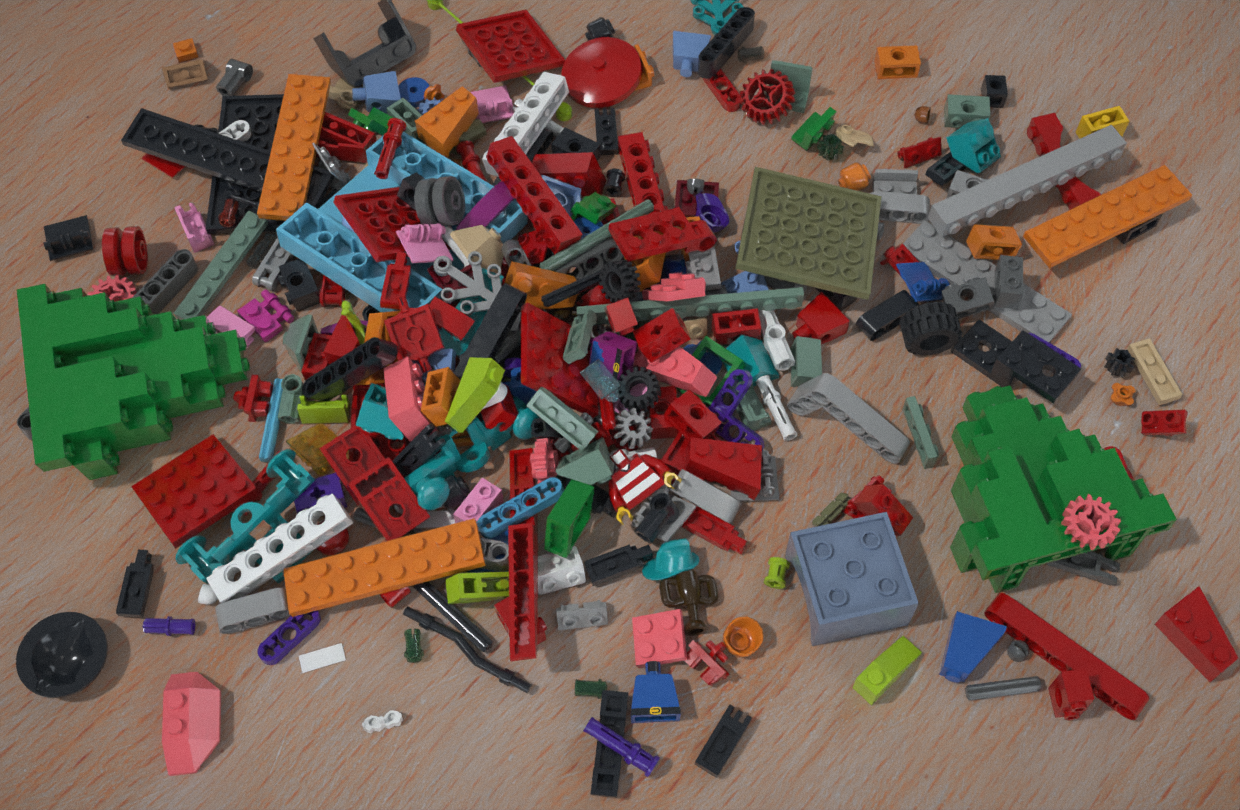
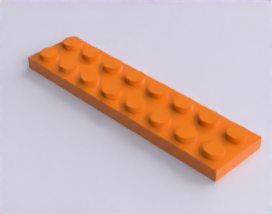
(292, 148)
(1107, 216)
(383, 567)

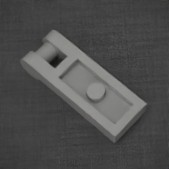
(274, 258)

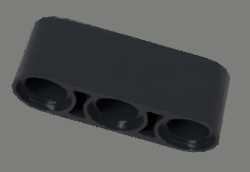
(885, 315)

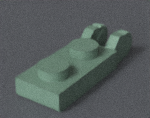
(579, 337)

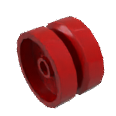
(124, 251)

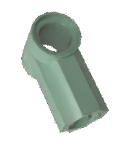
(290, 399)

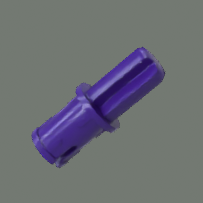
(169, 626)

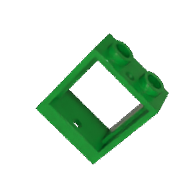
(723, 354)
(568, 518)

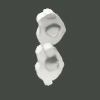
(375, 723)

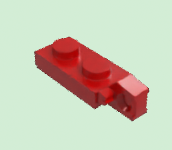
(395, 282)
(714, 530)

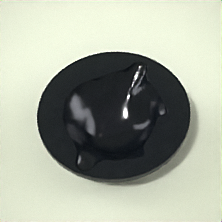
(61, 655)

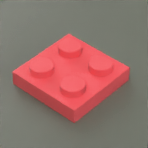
(659, 638)

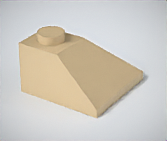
(482, 240)

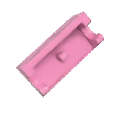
(194, 228)
(227, 321)

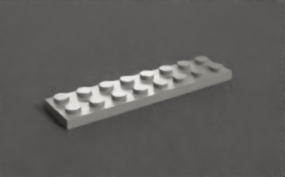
(956, 263)

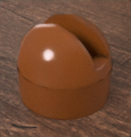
(922, 114)

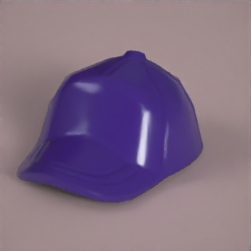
(712, 211)

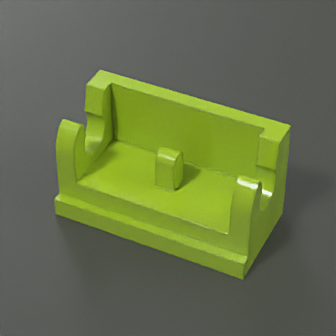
(324, 411)

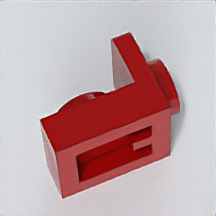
(897, 255)

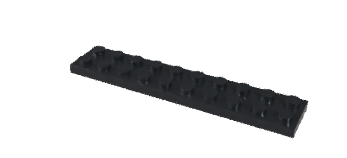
(211, 153)

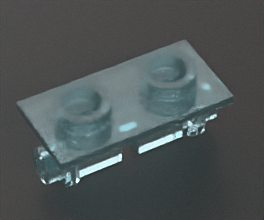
(601, 381)

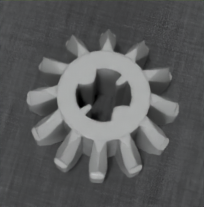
(632, 419)

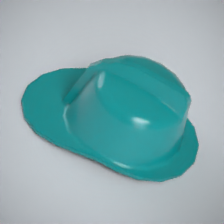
(670, 560)

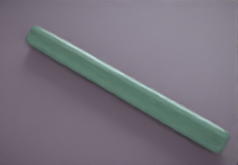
(593, 238)

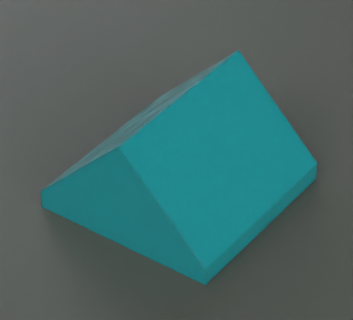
(754, 356)

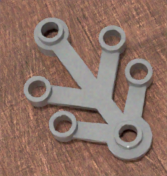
(474, 287)

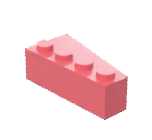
(679, 370)

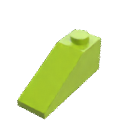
(474, 391)
(477, 587)
(886, 669)

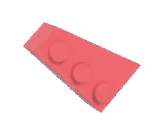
(405, 397)

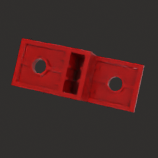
(374, 483)

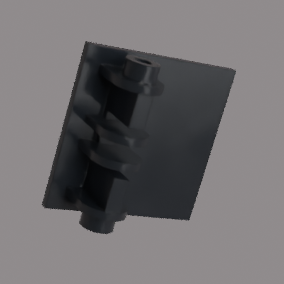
(68, 238)

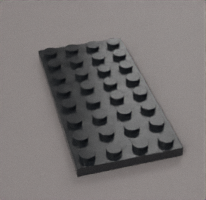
(262, 116)

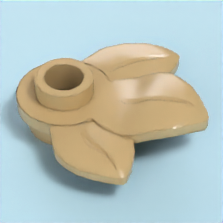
(343, 94)
(852, 137)

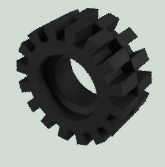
(628, 280)
(634, 378)

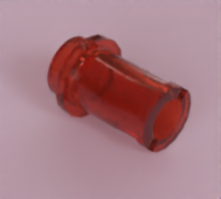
(227, 217)

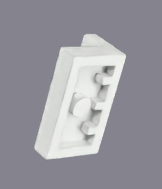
(559, 572)

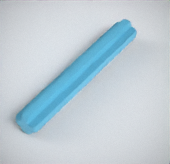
(272, 423)

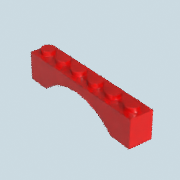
(1046, 136)

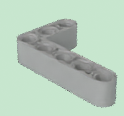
(851, 411)

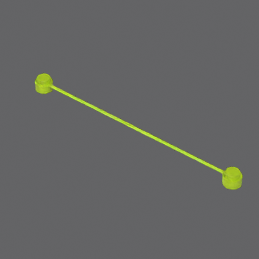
(563, 112)

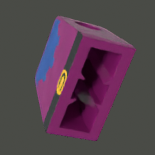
(614, 352)

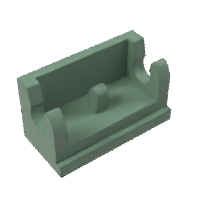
(807, 360)
(751, 410)

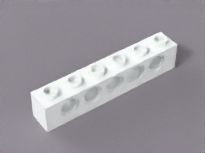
(533, 113)
(293, 550)

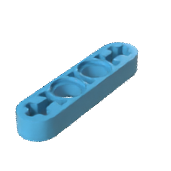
(519, 504)

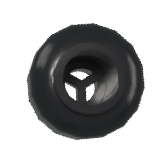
(599, 28)
(458, 492)

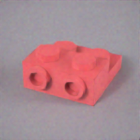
(676, 287)

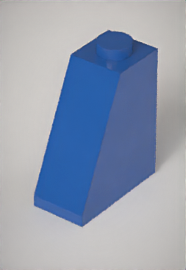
(967, 645)

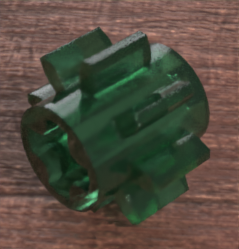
(830, 147)

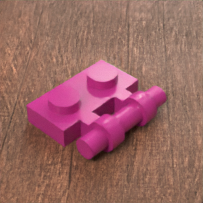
(258, 316)

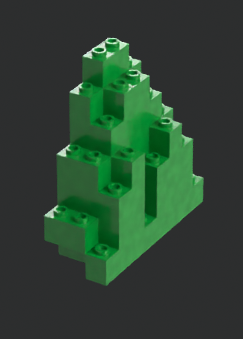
(115, 374)
(1020, 480)

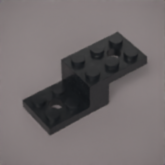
(1016, 360)

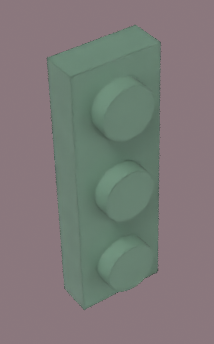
(562, 418)
(920, 432)

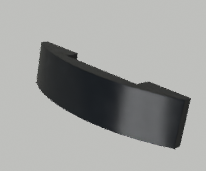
(607, 761)

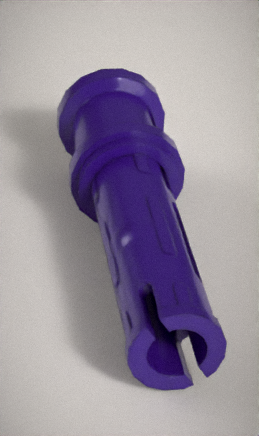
(631, 752)

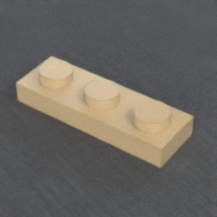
(1154, 372)

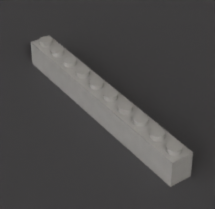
(1026, 181)

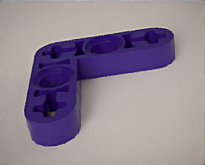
(725, 411)

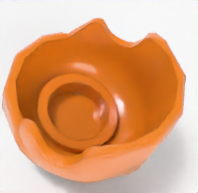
(743, 636)

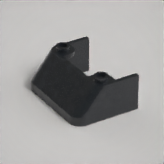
(395, 47)

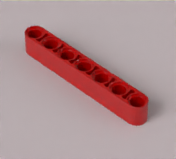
(1067, 655)

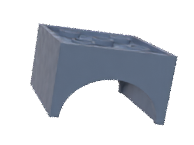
(852, 578)

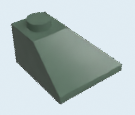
(299, 339)
(588, 465)

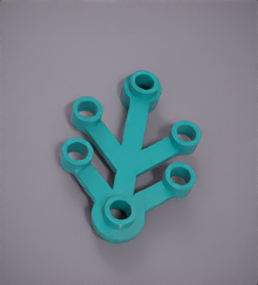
(717, 9)

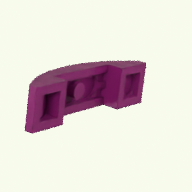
(488, 207)

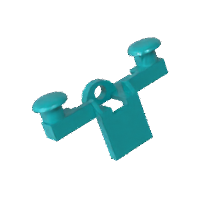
(429, 479)
(293, 484)

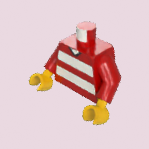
(636, 480)

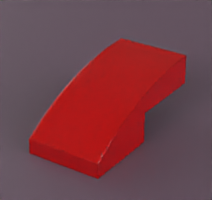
(450, 318)

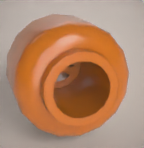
(854, 177)

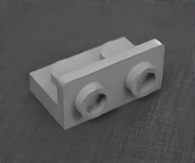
(895, 181)
(705, 265)

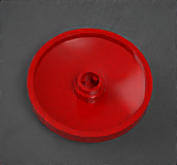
(602, 72)

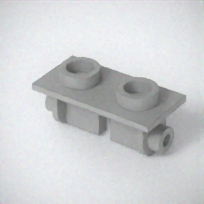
(590, 615)

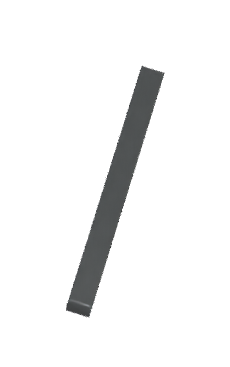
(156, 292)

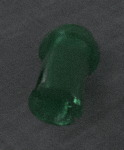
(413, 646)
(590, 688)

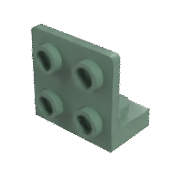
(800, 77)

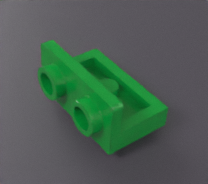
(374, 122)
(813, 128)
(593, 208)

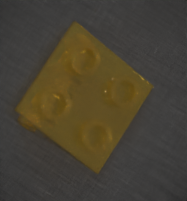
(307, 447)

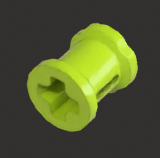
(776, 573)

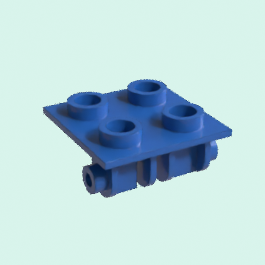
(921, 281)

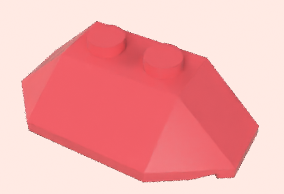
(189, 722)

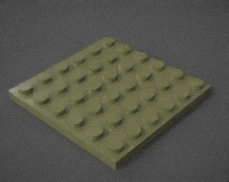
(810, 233)

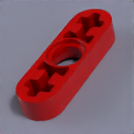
(722, 95)

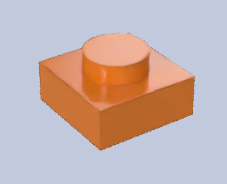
(185, 50)

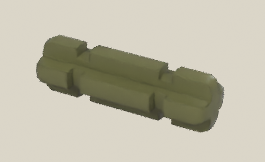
(832, 510)

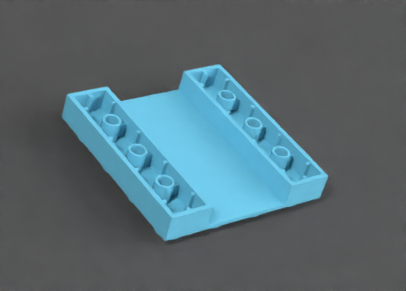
(340, 255)

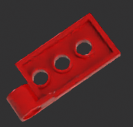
(693, 237)

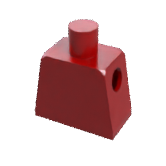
(821, 320)

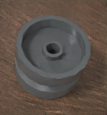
(440, 201)

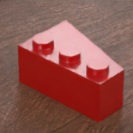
(345, 139)
(574, 169)
(726, 463)
(1198, 635)

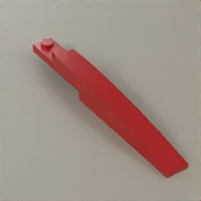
(523, 564)

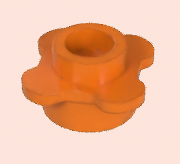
(433, 91)
(1119, 399)

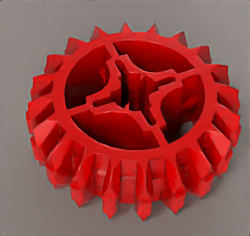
(759, 101)

